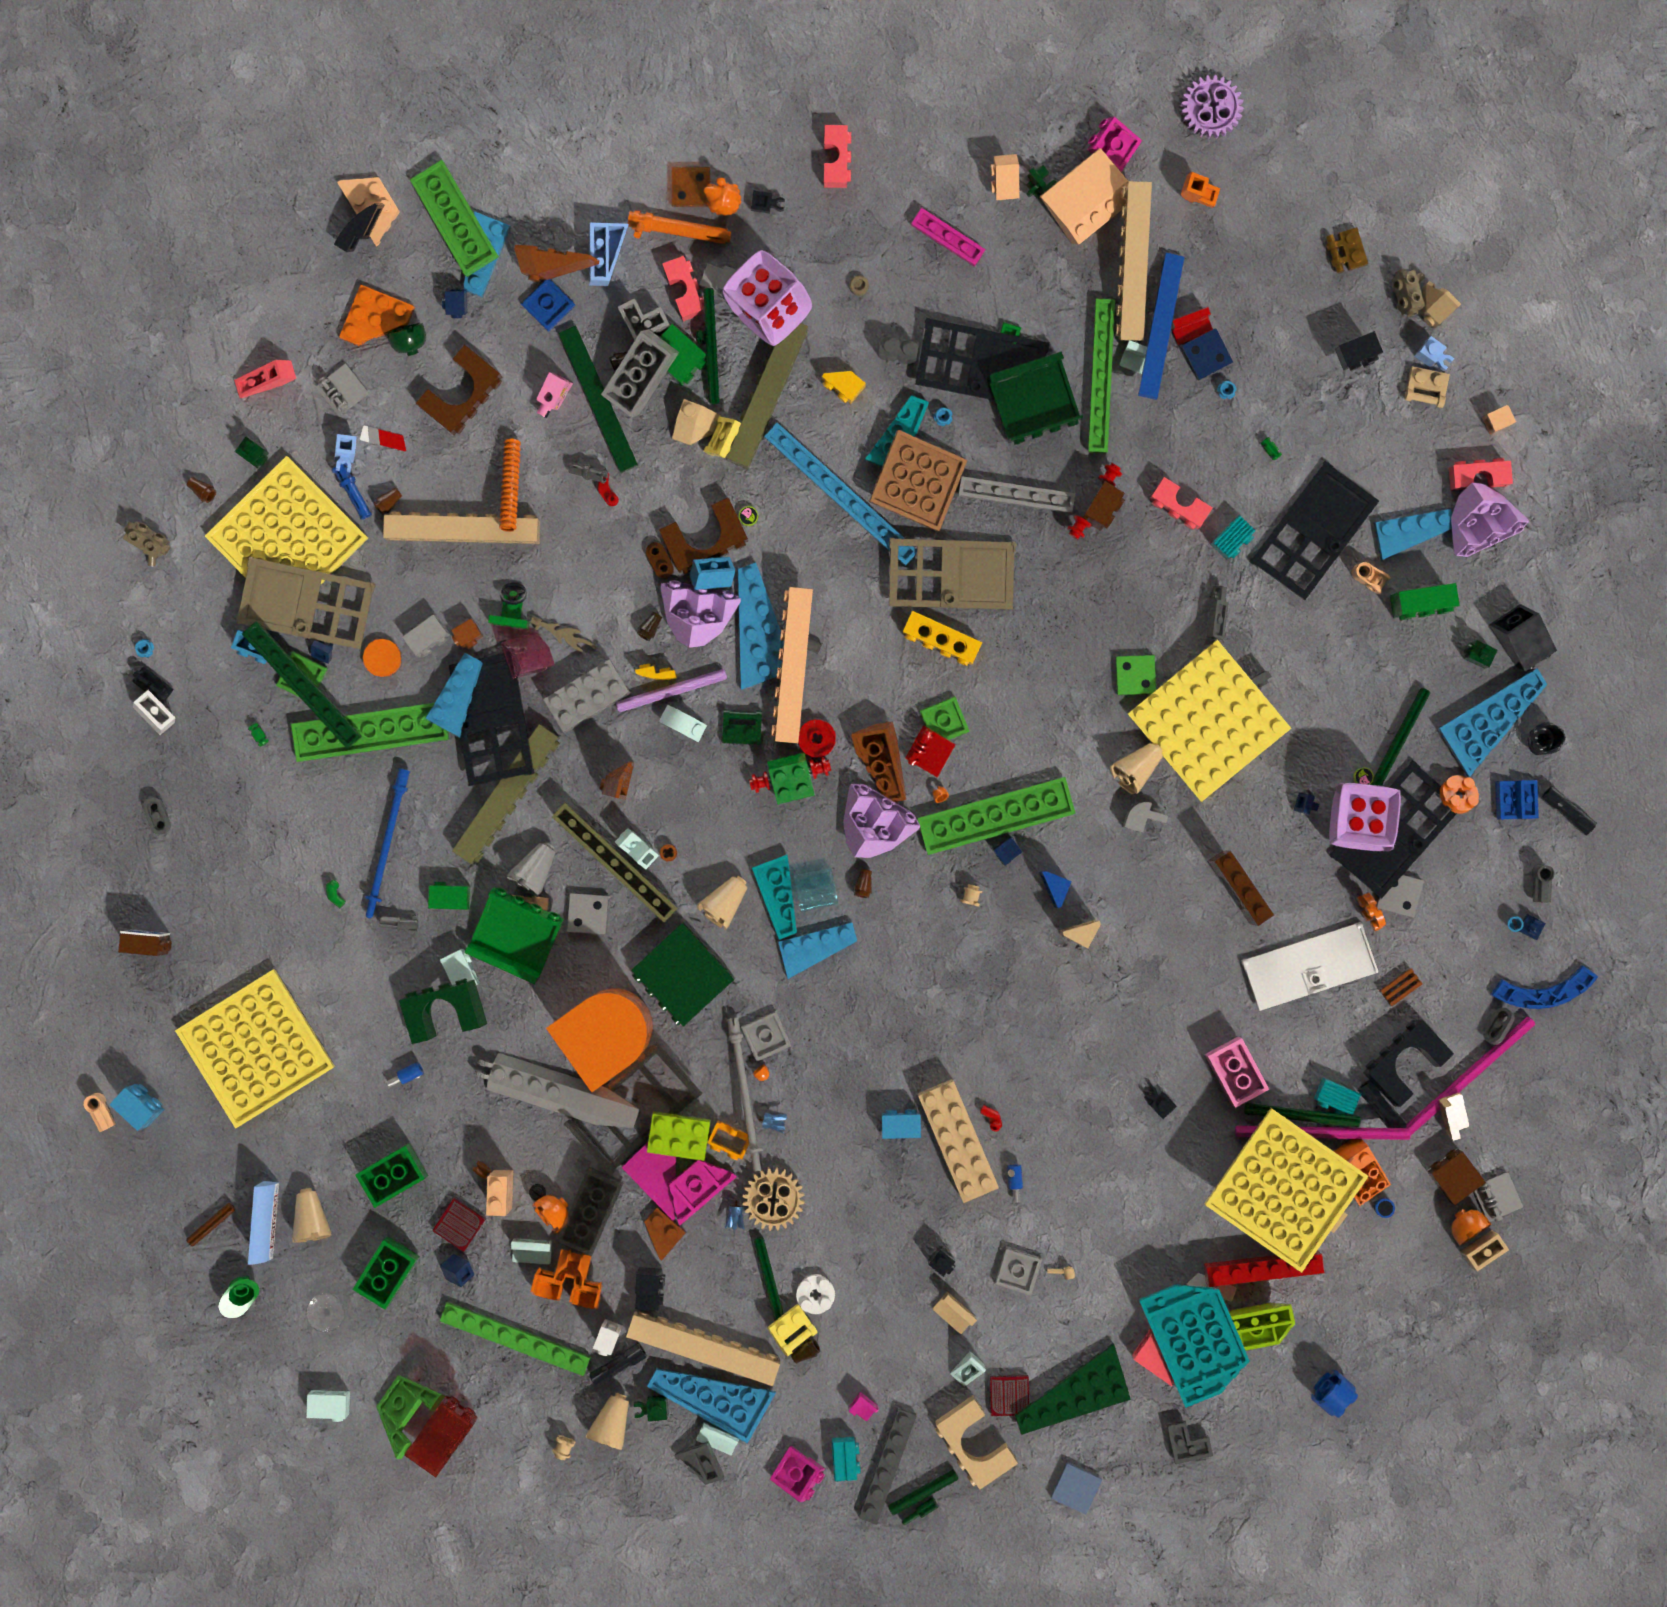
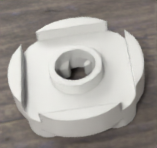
(823, 1286)

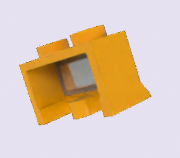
(729, 1140)

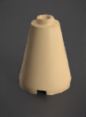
(1137, 767)
(724, 902)
(309, 1218)
(611, 1422)

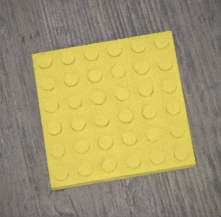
(287, 523)
(1209, 720)
(255, 1048)
(1286, 1190)

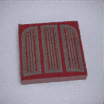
(459, 1224)
(1008, 1394)

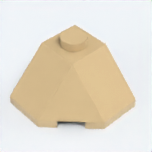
(1438, 304)
(694, 423)

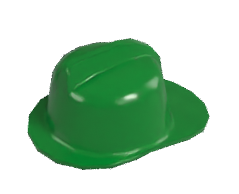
(238, 1297)

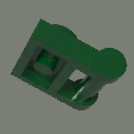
(742, 733)

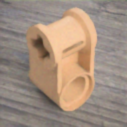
(1373, 579)

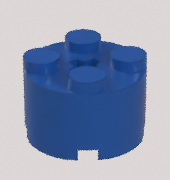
(1334, 1393)

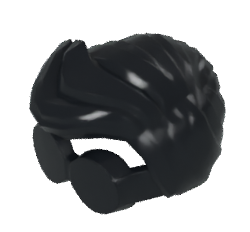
(1546, 739)

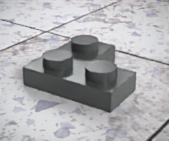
(1183, 1447)

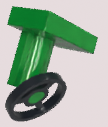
(511, 608)

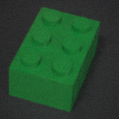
(1424, 601)
(391, 1175)
(386, 1272)

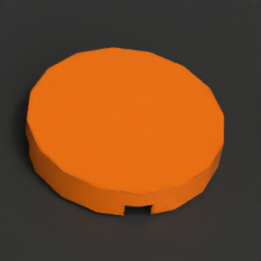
(382, 657)

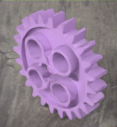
(1229, 105)

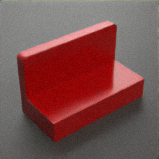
(1191, 326)

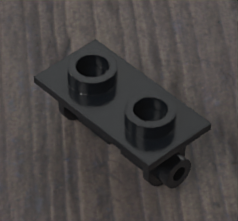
(148, 681)

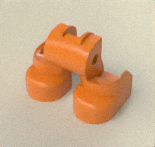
(574, 1266)

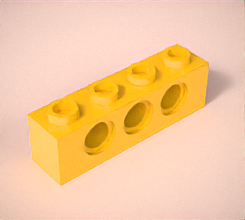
(971, 645)

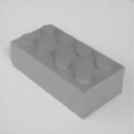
(639, 373)
(587, 696)

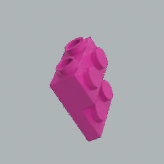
(1115, 141)
(798, 1474)

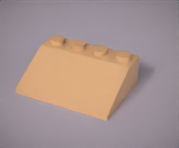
(1086, 197)

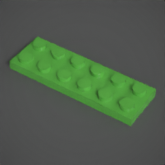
(454, 218)

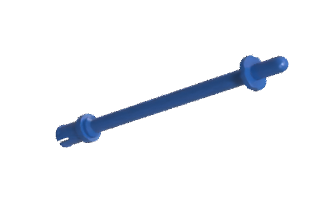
(399, 789)

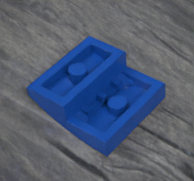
(1517, 799)

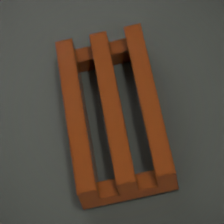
(1414, 977)

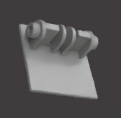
(342, 389)
(1498, 1197)

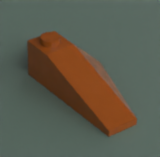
(547, 265)
(880, 753)
(618, 781)

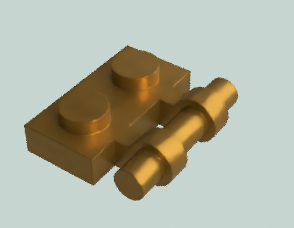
(1352, 250)

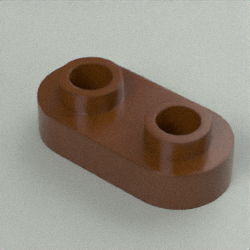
(659, 560)

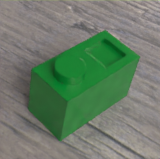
(448, 896)

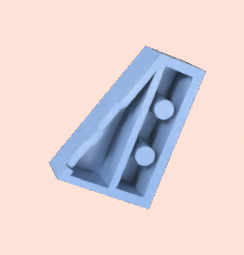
(604, 245)

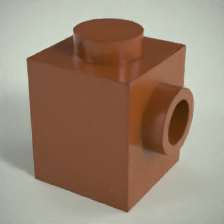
(467, 634)

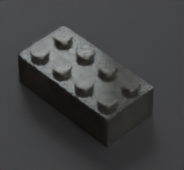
(590, 1211)

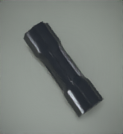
(1579, 819)
(1381, 1106)
(608, 1371)

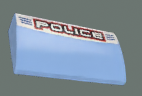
(263, 1222)

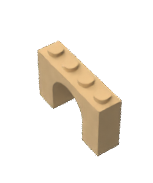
(980, 1469)

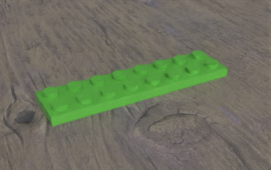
(378, 729)
(996, 816)

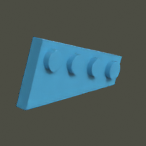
(497, 234)
(1405, 532)
(452, 704)
(809, 949)

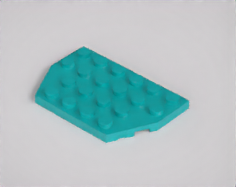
(1195, 1339)

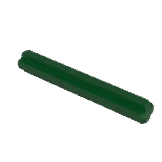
(923, 1492)

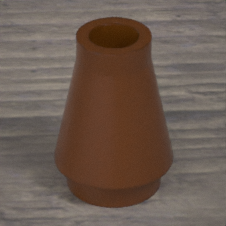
(202, 490)
(386, 501)
(863, 886)

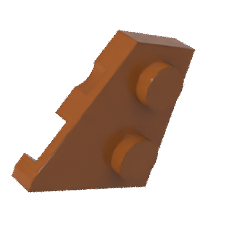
(663, 1232)

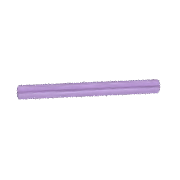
(671, 690)

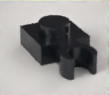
(763, 202)
(1161, 1103)

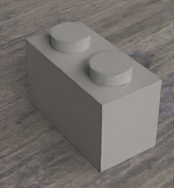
(426, 636)

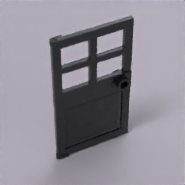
(991, 354)
(1327, 516)
(495, 705)
(1384, 868)

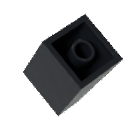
(1523, 637)

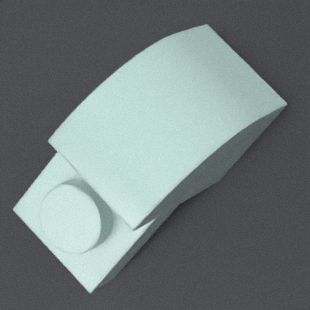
(682, 723)
(636, 848)

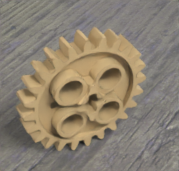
(756, 1196)

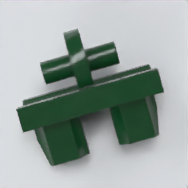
(1036, 177)

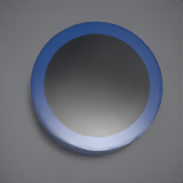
(1384, 1207)

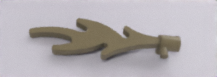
(566, 633)

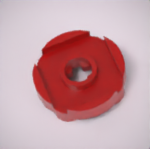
(827, 741)

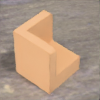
(1499, 419)

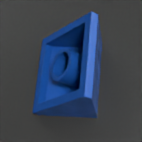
(1056, 887)

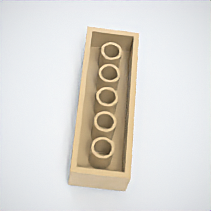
(958, 1140)

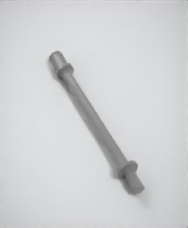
(736, 1038)

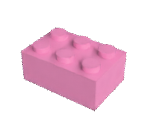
(1236, 1072)

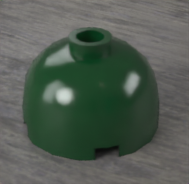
(408, 338)

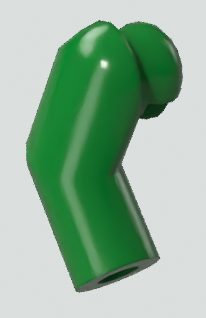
(331, 892)

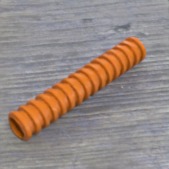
(509, 487)

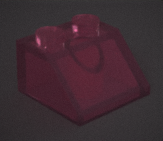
(527, 655)

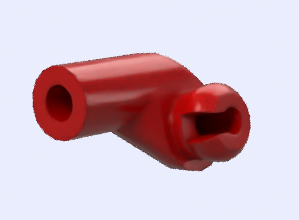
(994, 1117)

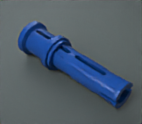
(348, 483)

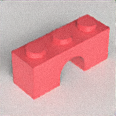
(836, 173)
(677, 272)
(1497, 473)
(1165, 497)

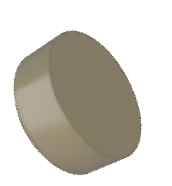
(859, 285)

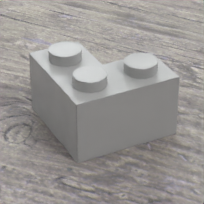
(716, 278)
(637, 322)

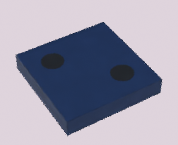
(1207, 354)

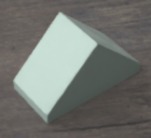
(968, 1369)

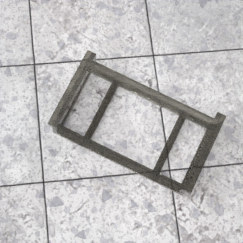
(591, 1145)

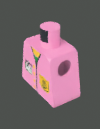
(558, 388)

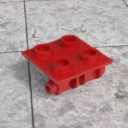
(930, 751)

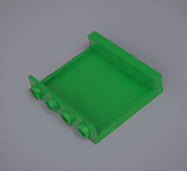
(514, 935)

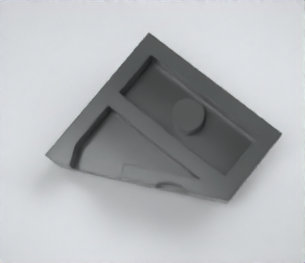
(702, 1462)

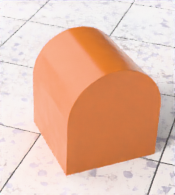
(604, 1034)

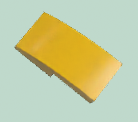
(649, 671)

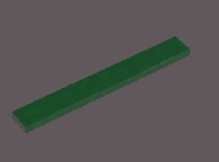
(600, 405)
(301, 684)

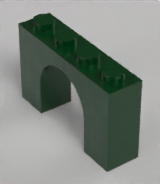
(462, 996)

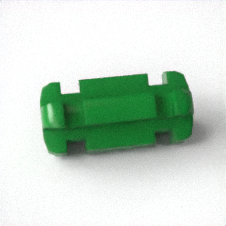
(1271, 448)
(258, 734)

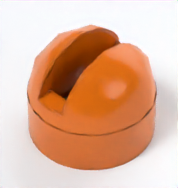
(940, 794)
(761, 1073)

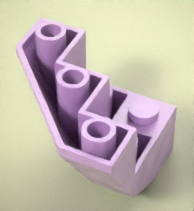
(1483, 519)
(697, 614)
(875, 822)

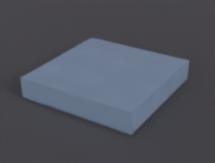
(1076, 1488)

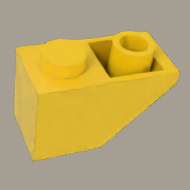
(845, 384)

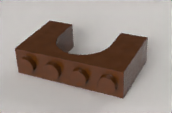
(454, 416)
(731, 537)
(1254, 906)

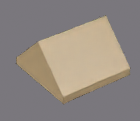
(1082, 933)

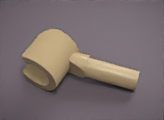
(1067, 1271)

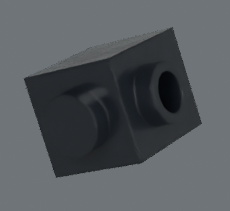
(942, 1261)

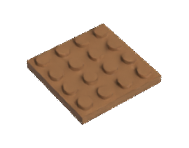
(918, 480)

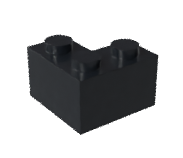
(1359, 352)
(648, 1288)

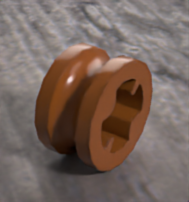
(668, 847)
(482, 1169)

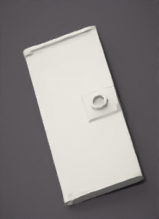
(1310, 966)

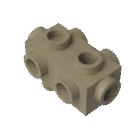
(1408, 291)
(148, 541)

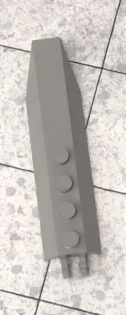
(557, 1092)

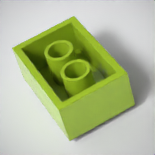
(678, 1136)

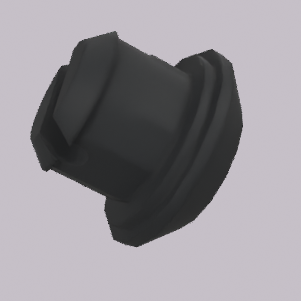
(537, 1191)

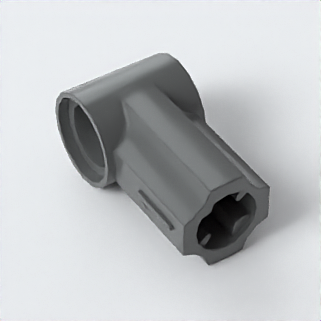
(1542, 886)

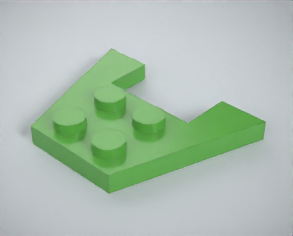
(400, 1405)

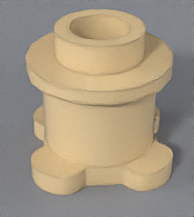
(971, 895)
(563, 1447)

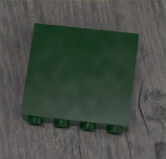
(1034, 398)
(682, 975)

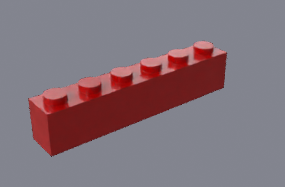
(1257, 1270)

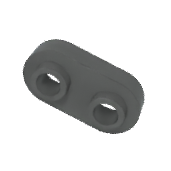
(155, 817)
(1497, 1025)

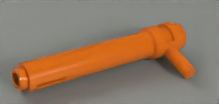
(648, 222)

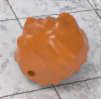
(723, 197)

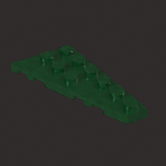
(1085, 1390)

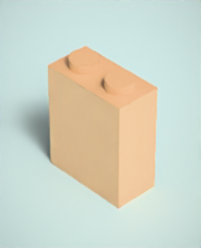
(499, 1192)

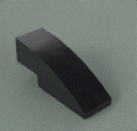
(359, 227)

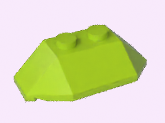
(1263, 1324)

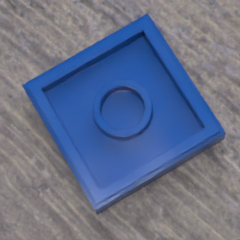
(548, 304)

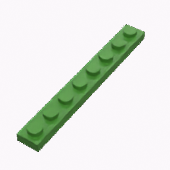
(1101, 376)
(515, 1338)

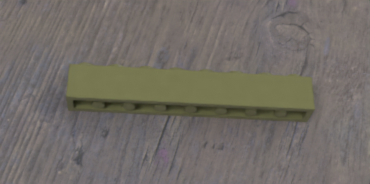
(765, 397)
(504, 797)
(615, 862)

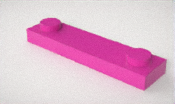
(948, 237)

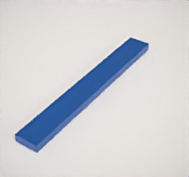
(1161, 326)

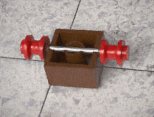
(1102, 506)

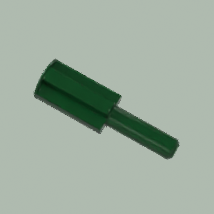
(922, 1510)

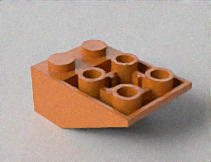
(1360, 1156)

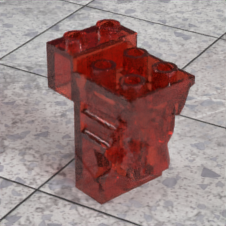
(441, 1435)

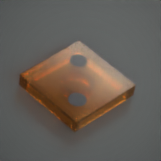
(689, 186)

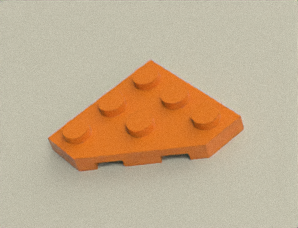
(374, 316)

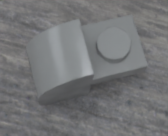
(1138, 815)

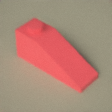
(265, 378)

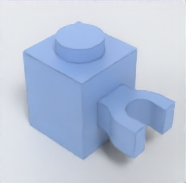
(1432, 352)
(344, 451)

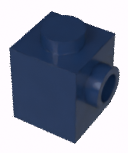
(455, 302)

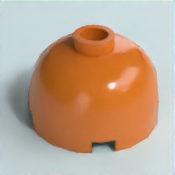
(552, 1211)
(1468, 1225)

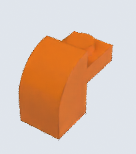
(1198, 190)

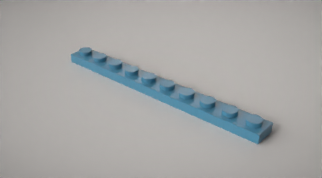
(837, 491)

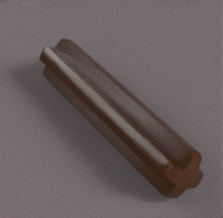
(209, 1225)

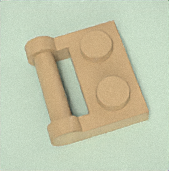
(1429, 381)

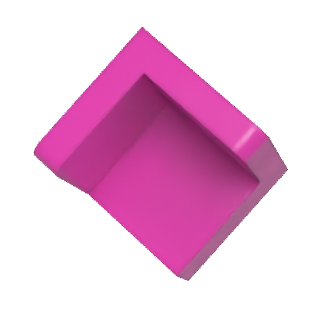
(863, 1407)

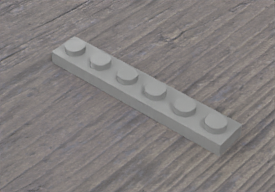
(1016, 494)

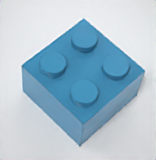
(137, 1106)

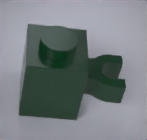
(252, 452)
(1480, 654)
(655, 1408)

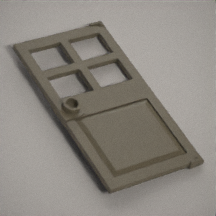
(971, 574)
(287, 597)

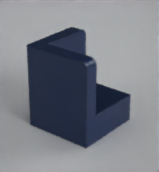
(1007, 851)
(457, 1270)

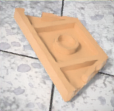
(364, 193)

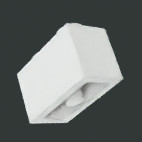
(154, 712)
(607, 1337)

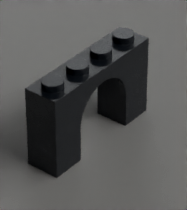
(1383, 1070)

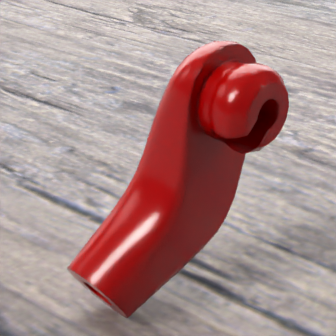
(606, 493)

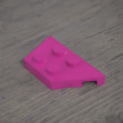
(696, 1187)

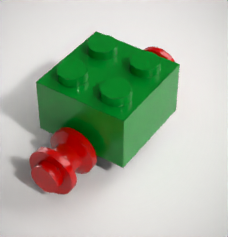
(790, 777)

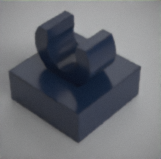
(321, 651)
(1305, 803)
(1532, 927)

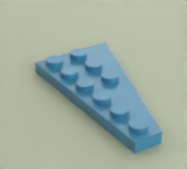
(758, 630)
(1484, 725)
(723, 1403)

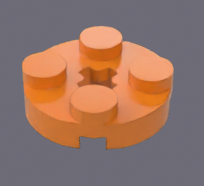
(1466, 787)
(1371, 912)

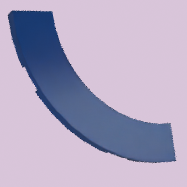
(1546, 997)

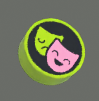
(748, 516)
(1363, 776)

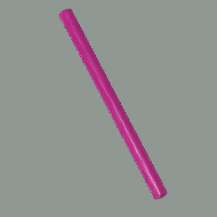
(1471, 1073)
(1341, 1132)

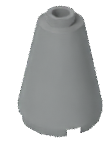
(533, 869)

